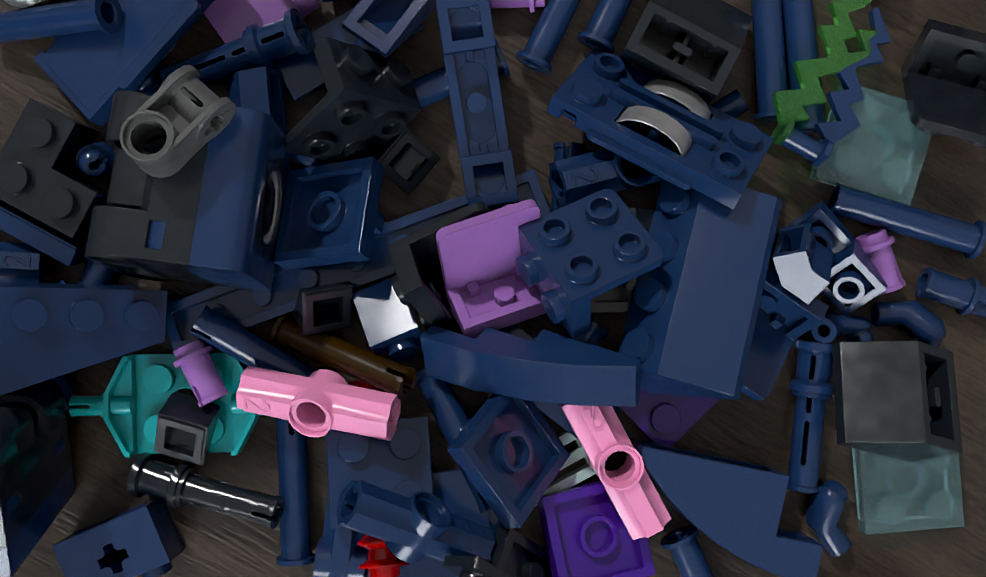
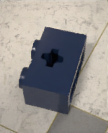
(143, 531)

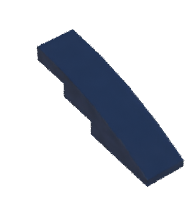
(538, 370)

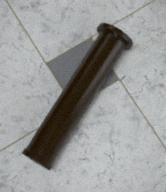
(344, 357)

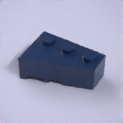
(73, 326)

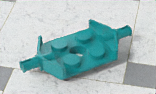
(142, 388)

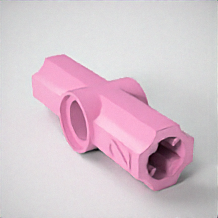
(318, 403)
(628, 486)

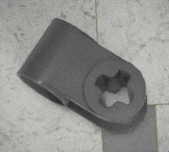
(175, 115)

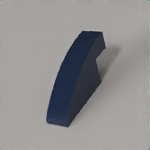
(733, 505)

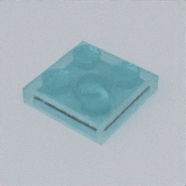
(879, 155)
(907, 495)

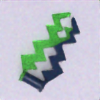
(838, 61)

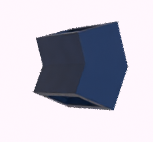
(259, 90)
(802, 262)

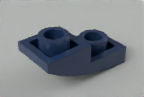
(853, 274)

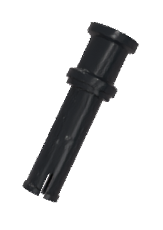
(185, 486)

